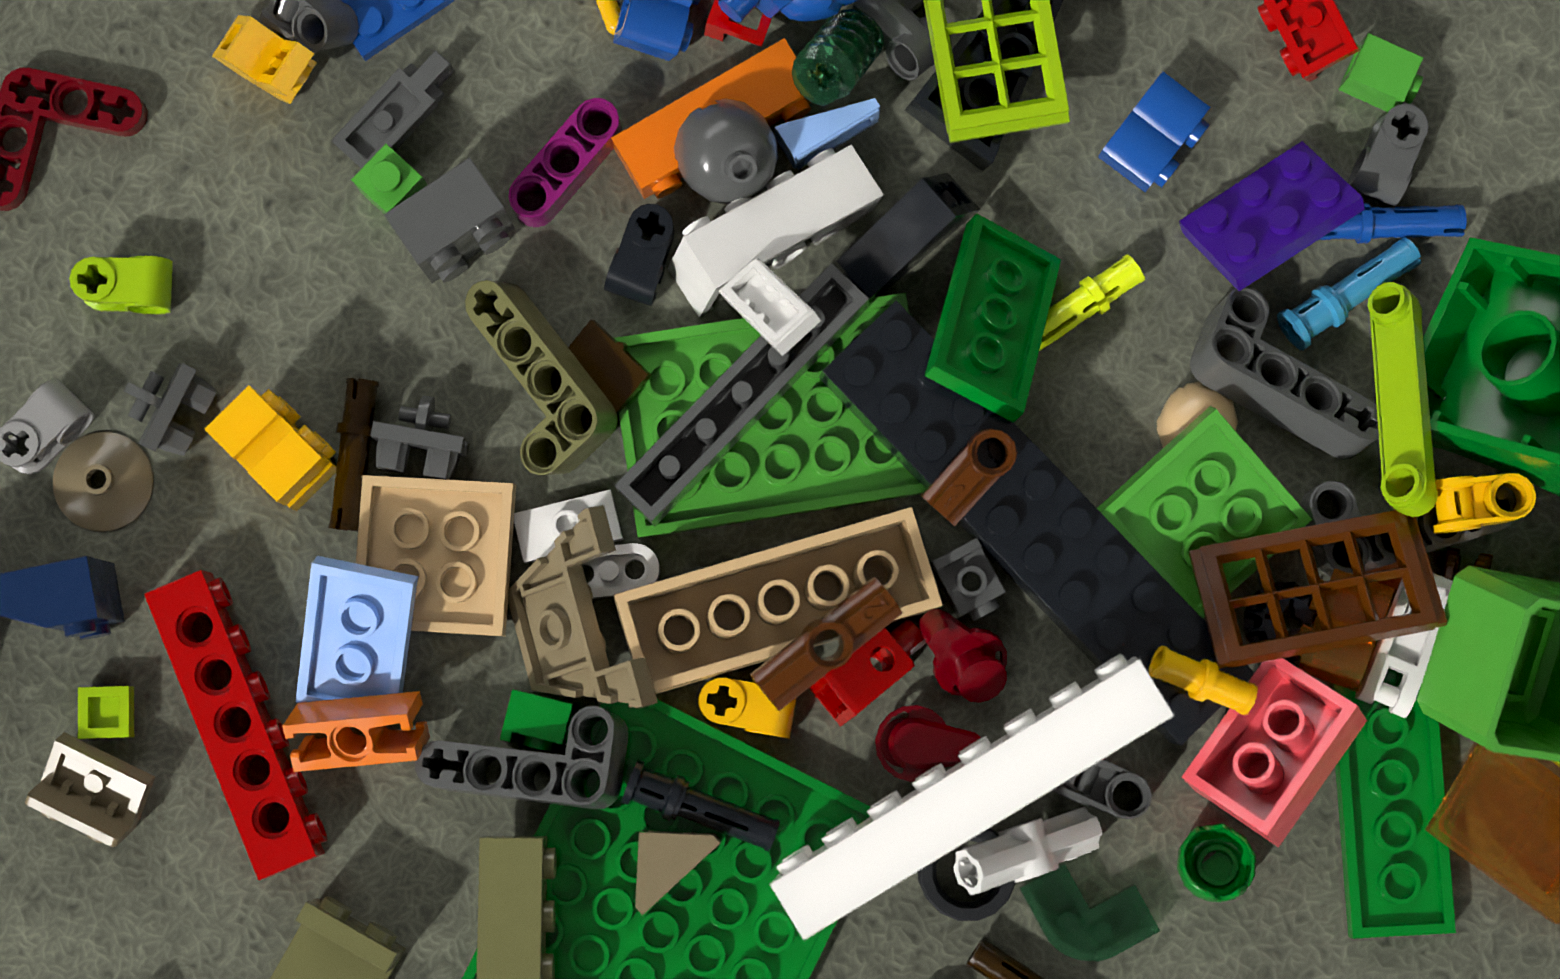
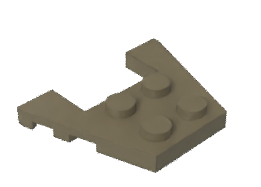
(559, 624)

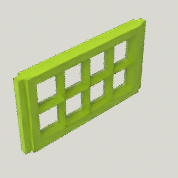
(1007, 116)

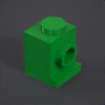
(538, 719)

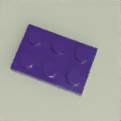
(1271, 215)

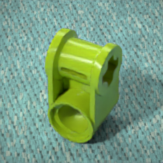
(132, 284)

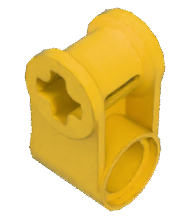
(1471, 503)
(751, 708)

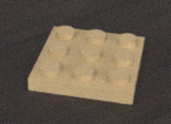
(452, 539)

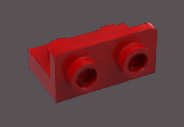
(1312, 32)

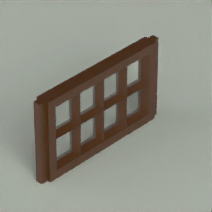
(1219, 607)

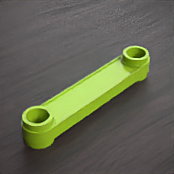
(1402, 400)

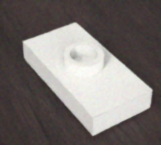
(769, 306)
(542, 525)

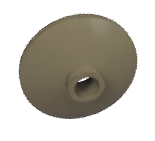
(126, 485)

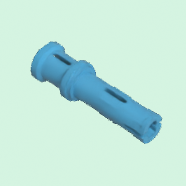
(1331, 305)

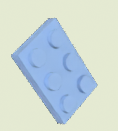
(355, 631)

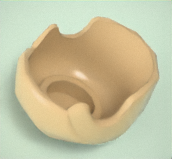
(1186, 405)

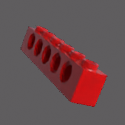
(174, 612)

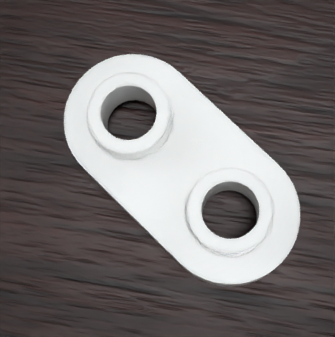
(611, 570)

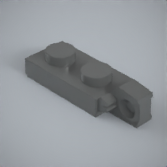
(394, 110)

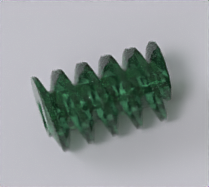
(837, 56)

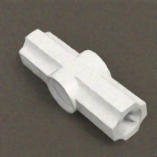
(1027, 850)

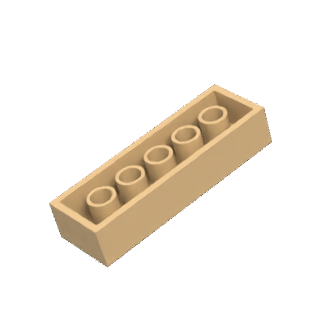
(763, 601)

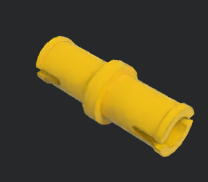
(1203, 680)

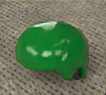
(1226, 872)

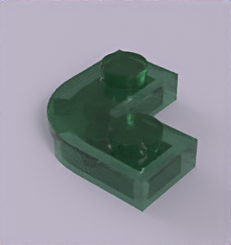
(1086, 931)

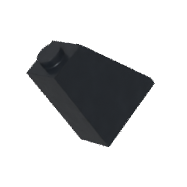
(907, 234)

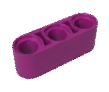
(569, 139)

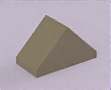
(665, 860)

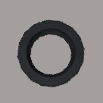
(964, 911)

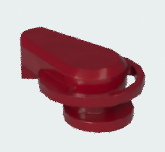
(964, 657)
(919, 742)

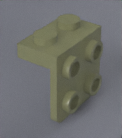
(338, 946)

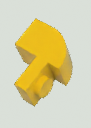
(265, 58)

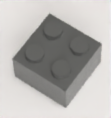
(451, 222)

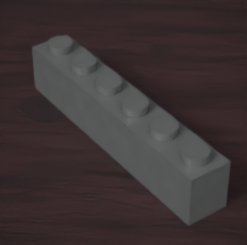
(737, 402)

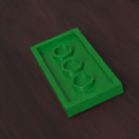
(993, 318)

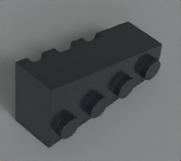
(981, 90)

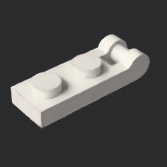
(1402, 654)

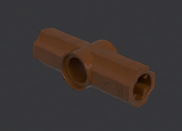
(855, 623)

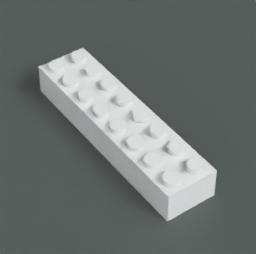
(970, 796)

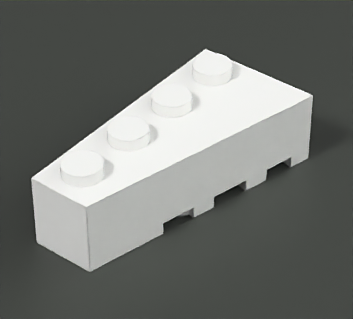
(773, 224)

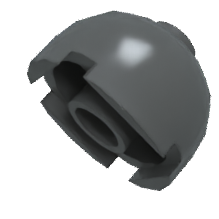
(726, 151)

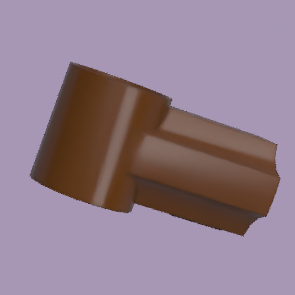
(966, 479)

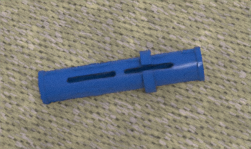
(1402, 222)

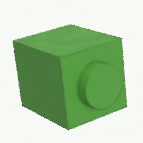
(1382, 74)
(388, 180)

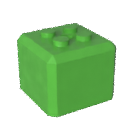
(1498, 663)

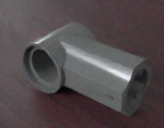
(904, 36)

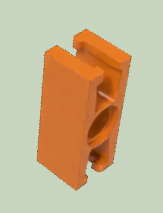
(348, 749)

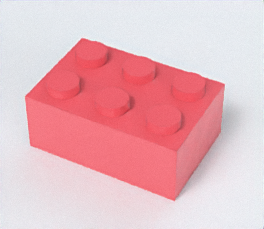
(1277, 754)

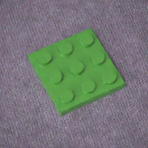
(1199, 494)

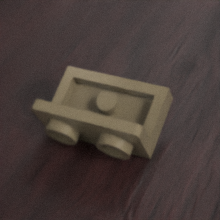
(91, 791)

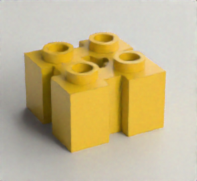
(271, 447)

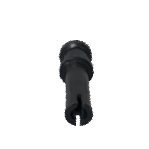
(677, 799)

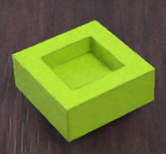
(105, 712)

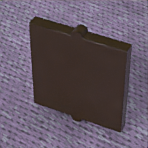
(608, 365)

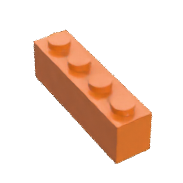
(760, 82)

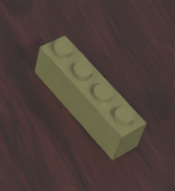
(515, 907)

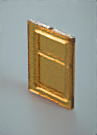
(1507, 825)

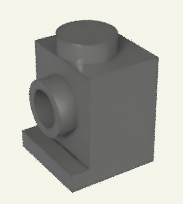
(949, 573)

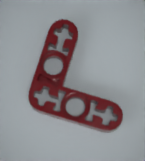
(33, 116)

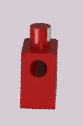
(857, 682)

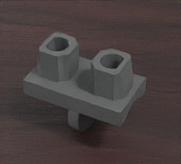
(182, 388)
(441, 448)

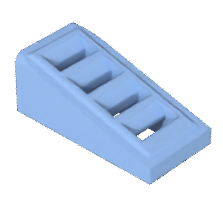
(813, 134)

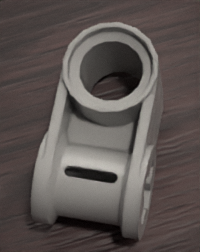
(47, 424)

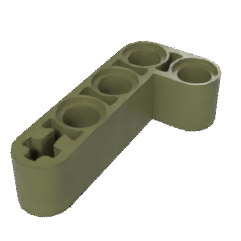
(535, 371)

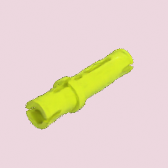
(1091, 297)

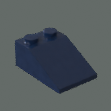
(65, 596)

